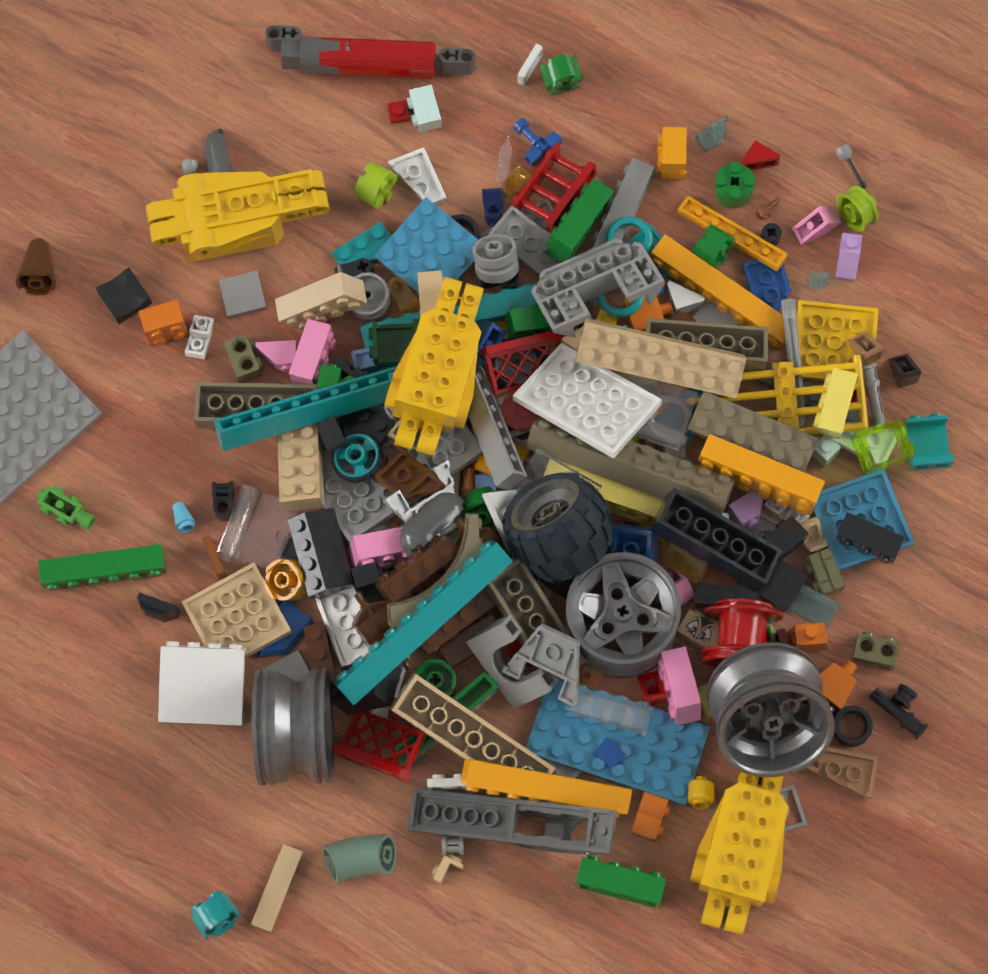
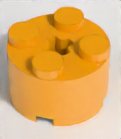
(285, 580)

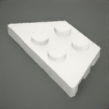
(497, 506)

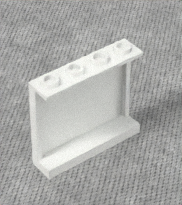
(201, 683)

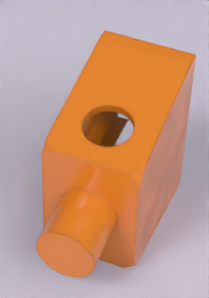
(654, 311)
(808, 637)
(838, 683)

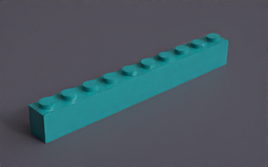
(491, 308)
(303, 409)
(423, 622)

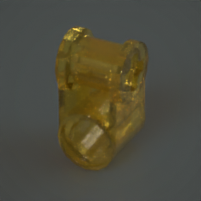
(516, 181)
(404, 298)

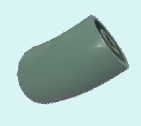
(360, 857)

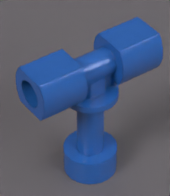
(539, 145)

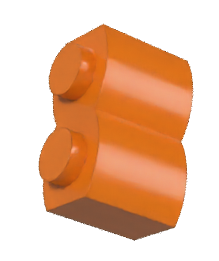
(650, 816)

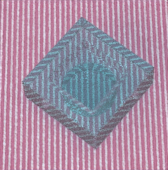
(818, 280)

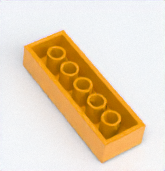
(762, 475)

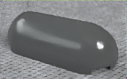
(216, 152)
(430, 521)

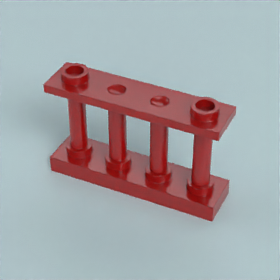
(563, 203)

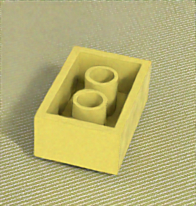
(835, 403)

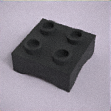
(124, 296)

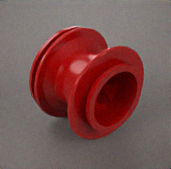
(740, 625)

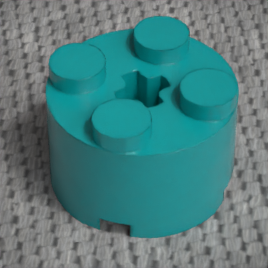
(215, 915)

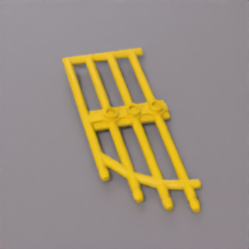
(786, 393)

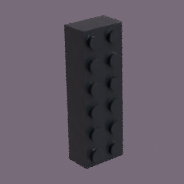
(716, 539)

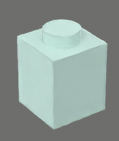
(825, 450)

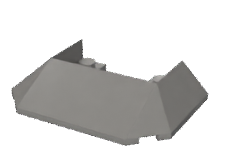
(591, 274)

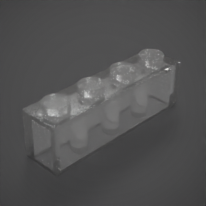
(611, 710)

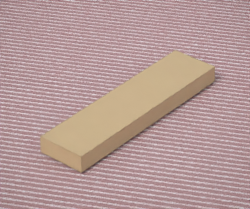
(277, 888)

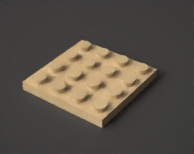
(237, 612)

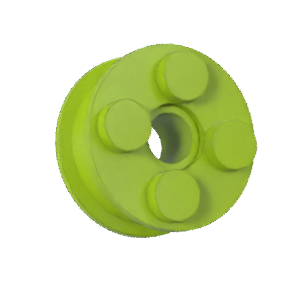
(857, 208)

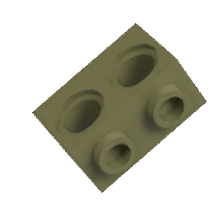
(240, 359)
(875, 657)

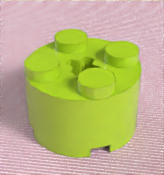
(375, 185)

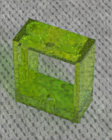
(864, 453)

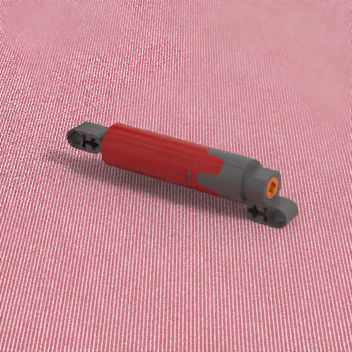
(365, 56)

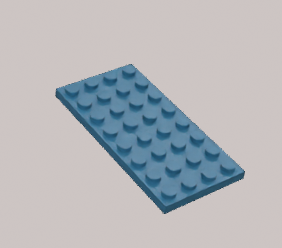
(653, 763)

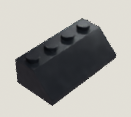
(321, 553)

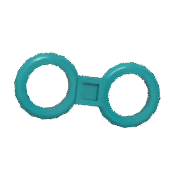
(624, 221)

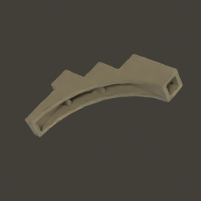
(469, 546)

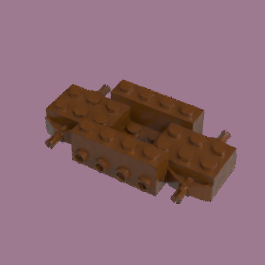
(415, 577)

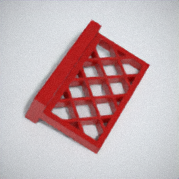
(516, 346)
(375, 762)

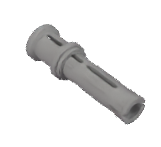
(872, 385)

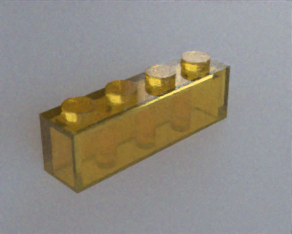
(680, 559)

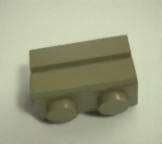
(824, 572)

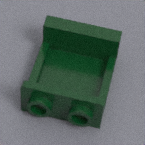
(390, 341)

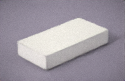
(530, 64)

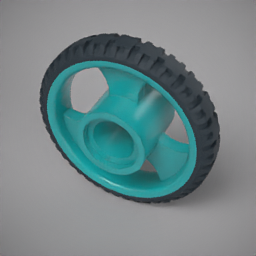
(360, 474)

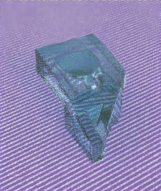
(712, 136)

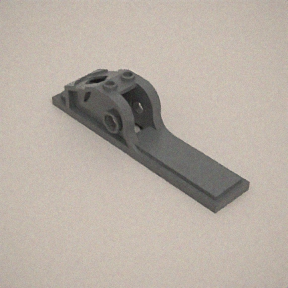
(498, 821)

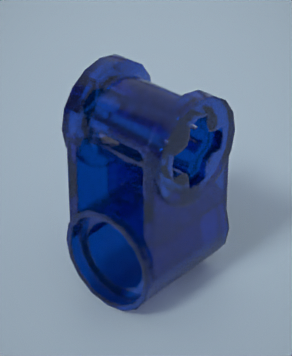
(492, 205)

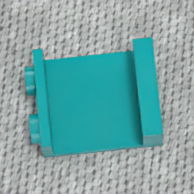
(929, 441)

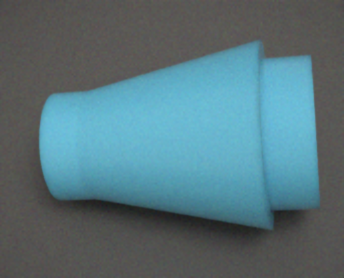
(183, 520)

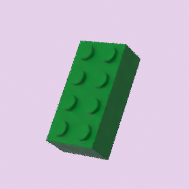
(578, 221)
(620, 882)

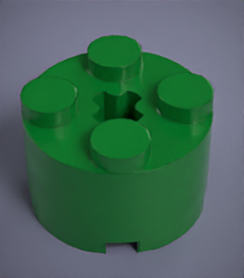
(561, 74)
(742, 189)
(713, 246)
(477, 505)
(442, 671)

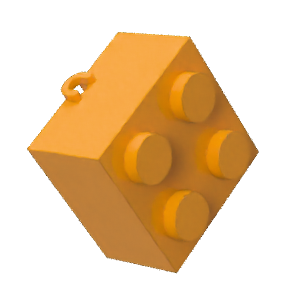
(672, 153)

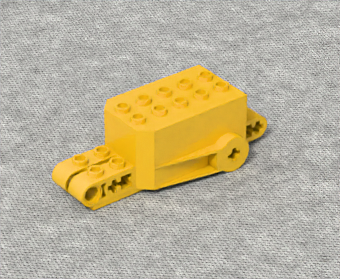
(234, 211)
(438, 370)
(742, 852)

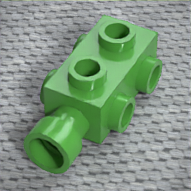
(63, 506)

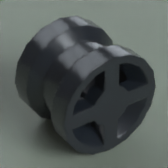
(775, 229)
(904, 696)

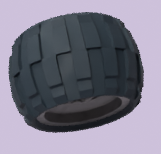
(558, 526)

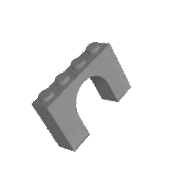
(487, 645)

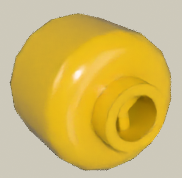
(701, 792)

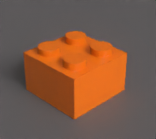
(163, 323)

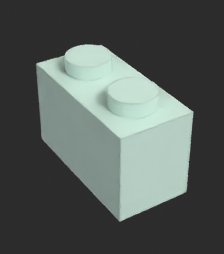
(425, 108)

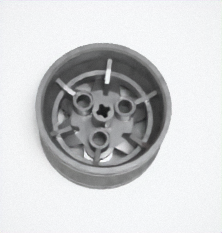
(635, 603)
(764, 690)
(292, 726)

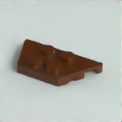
(406, 474)

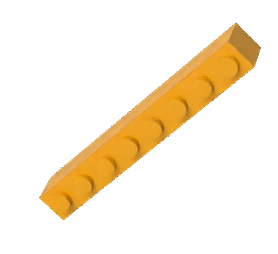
(718, 289)
(544, 786)

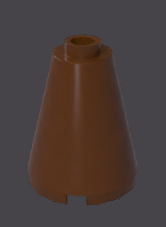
(37, 269)

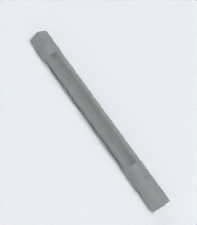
(793, 351)

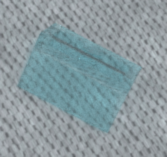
(814, 606)

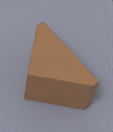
(866, 347)

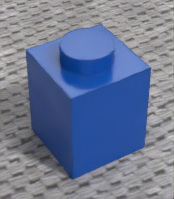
(609, 753)

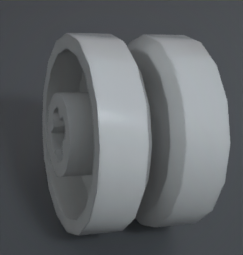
(495, 258)
(378, 300)

